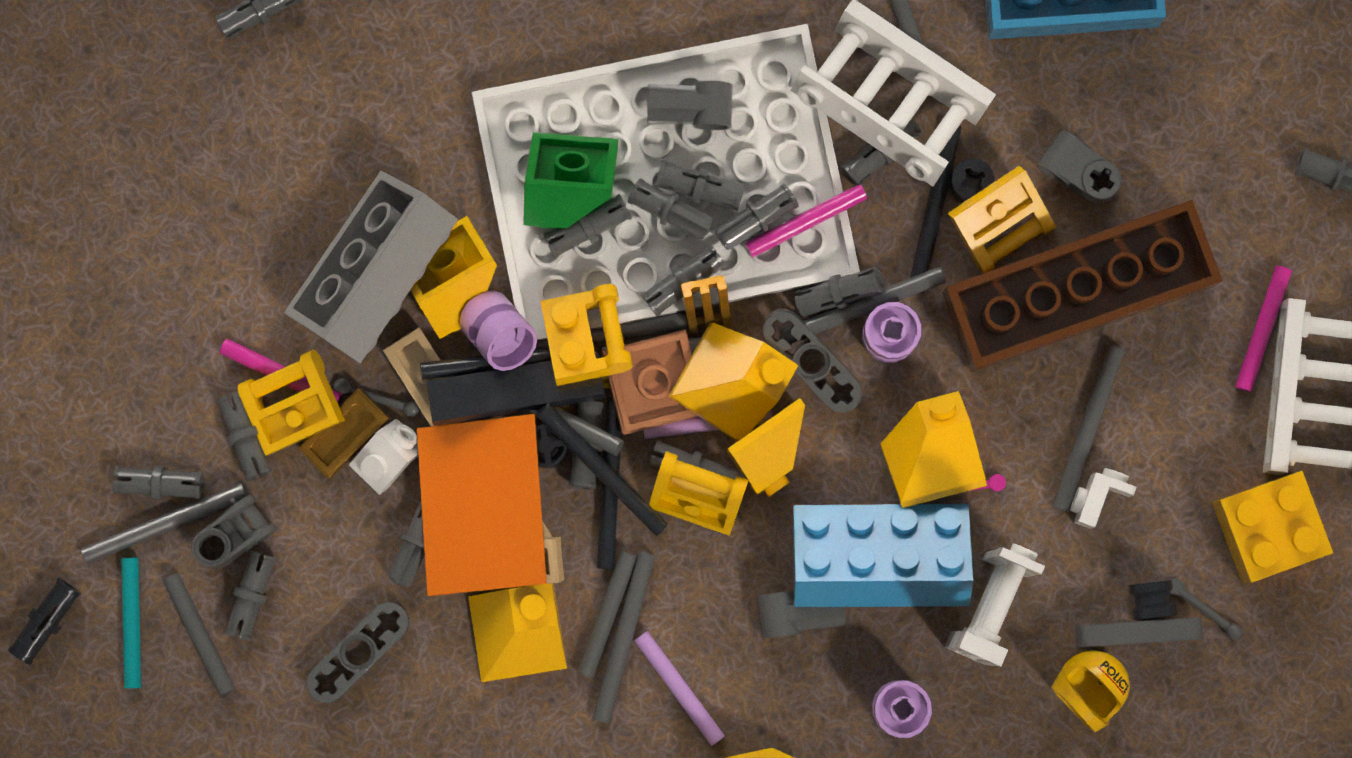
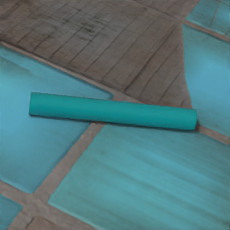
(131, 622)

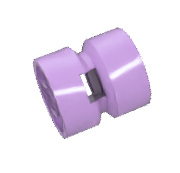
(498, 330)
(891, 332)
(901, 708)

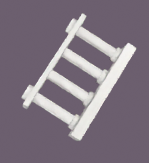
(914, 62)
(1289, 409)
(981, 638)

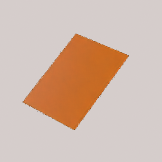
(481, 505)

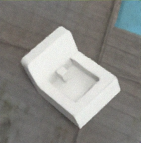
(386, 455)
(1089, 501)

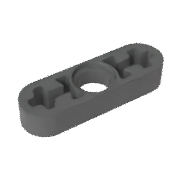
(842, 376)
(1138, 632)
(342, 682)

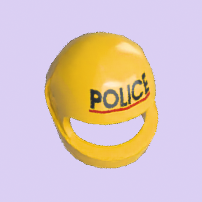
(1084, 695)

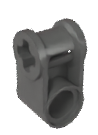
(1074, 163)
(234, 532)

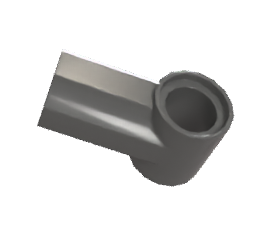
(703, 105)
(781, 618)

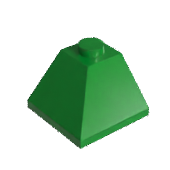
(567, 178)

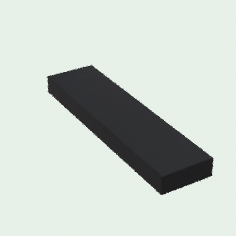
(505, 393)

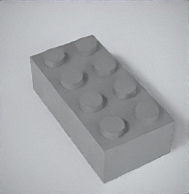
(371, 266)

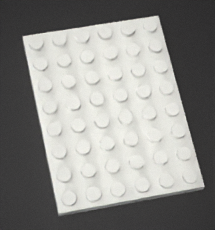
(769, 144)

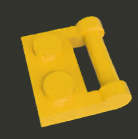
(997, 210)
(571, 336)
(294, 416)
(697, 494)

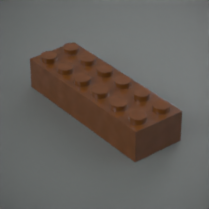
(1081, 286)

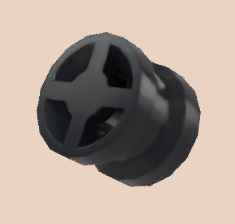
(965, 186)
(545, 445)
(1152, 600)

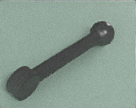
(410, 407)
(1233, 630)

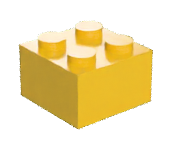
(1272, 527)

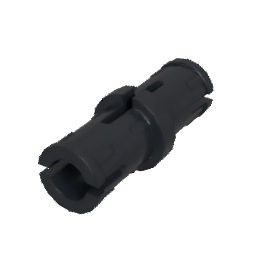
(27, 646)

